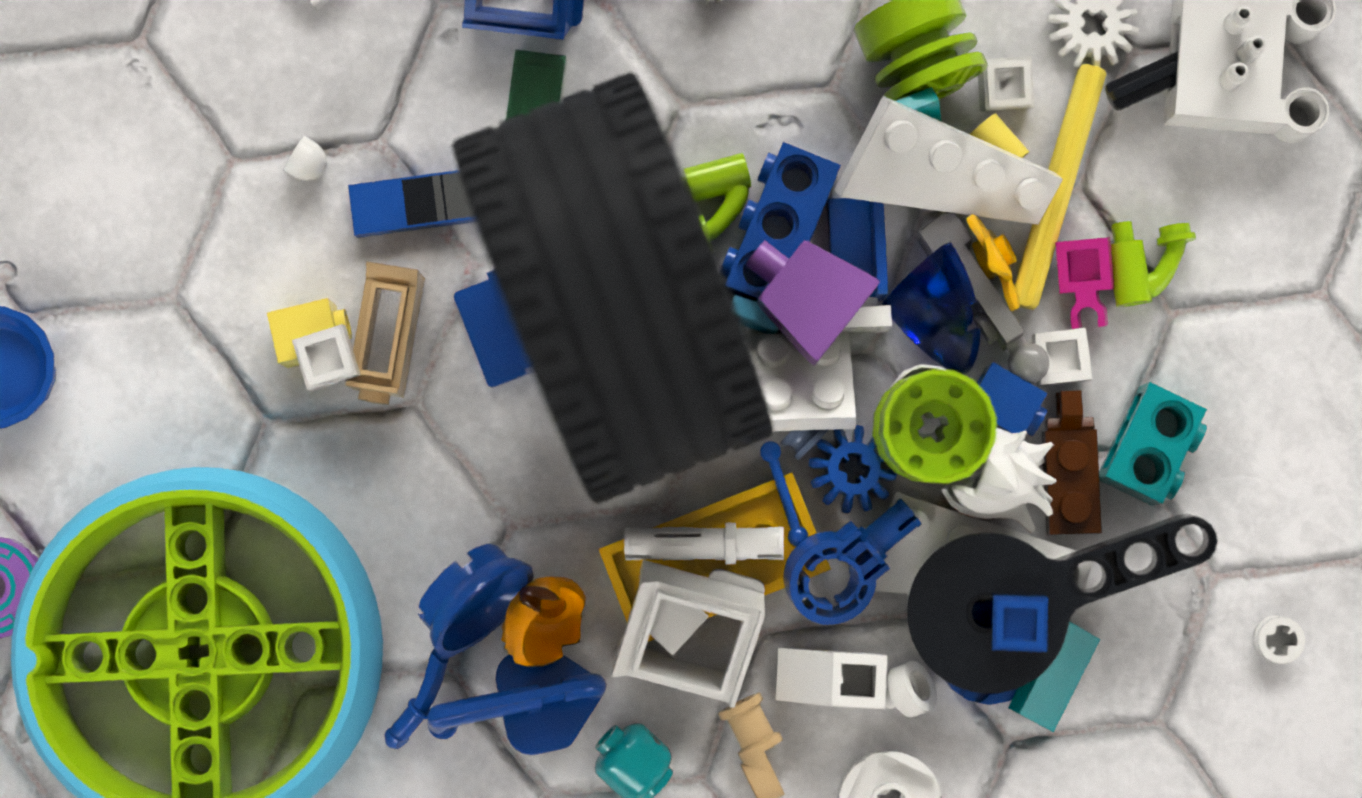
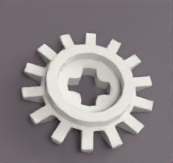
(1093, 45)

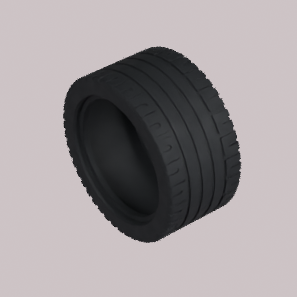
(613, 287)

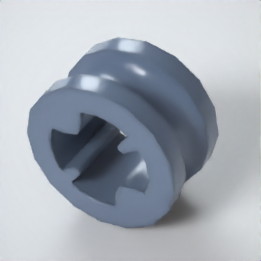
(802, 441)

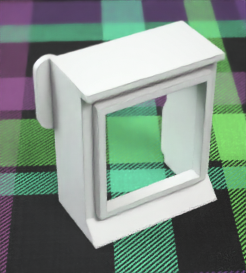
(721, 594)

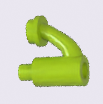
(720, 177)
(1130, 273)

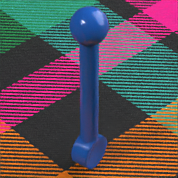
(771, 453)

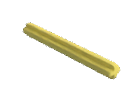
(1065, 163)

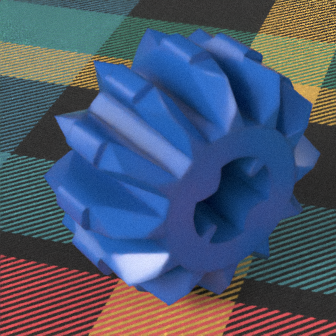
(838, 479)

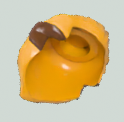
(543, 620)

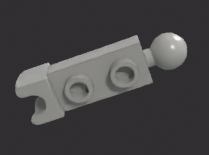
(994, 318)

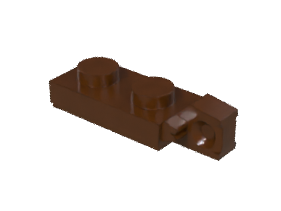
(1074, 466)

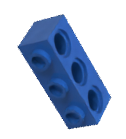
(799, 208)

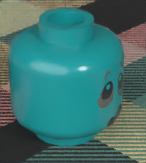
(633, 761)

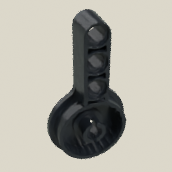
(1000, 564)

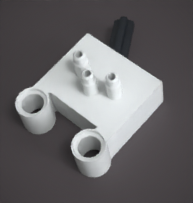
(1230, 68)

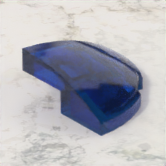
(936, 309)

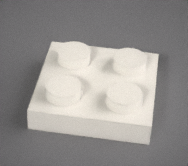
(801, 393)

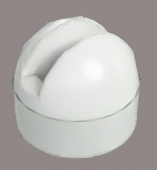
(306, 161)

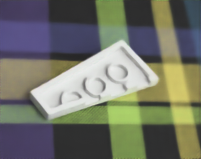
(939, 168)
(942, 526)

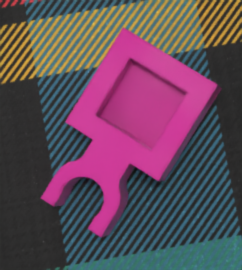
(1085, 269)

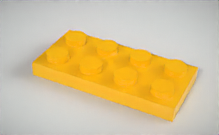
(749, 509)

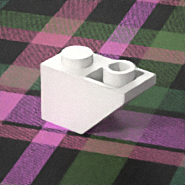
(831, 678)

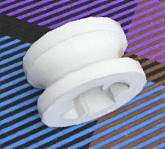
(1289, 651)

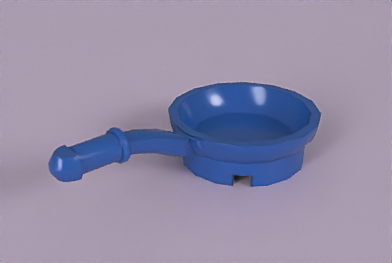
(25, 367)
(460, 612)

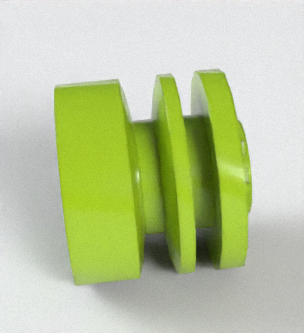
(920, 47)
(962, 438)

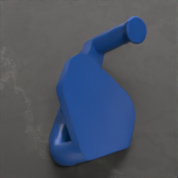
(538, 704)

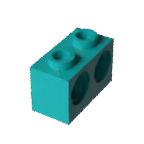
(1141, 437)

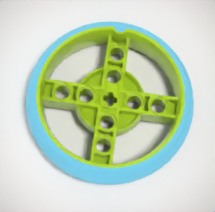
(192, 503)

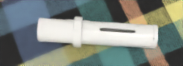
(704, 543)

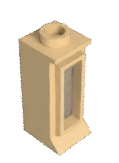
(386, 331)

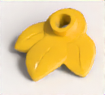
(995, 258)

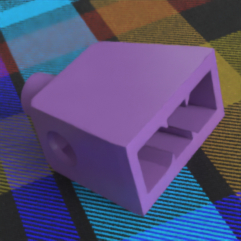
(810, 294)

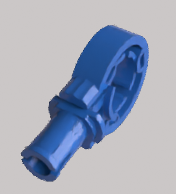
(863, 552)

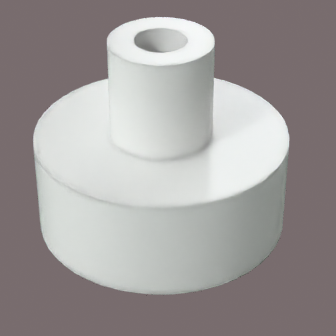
(910, 689)

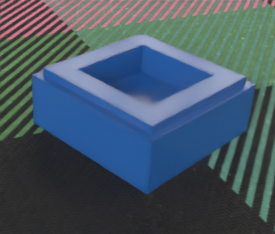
(1019, 623)

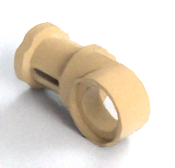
(754, 738)

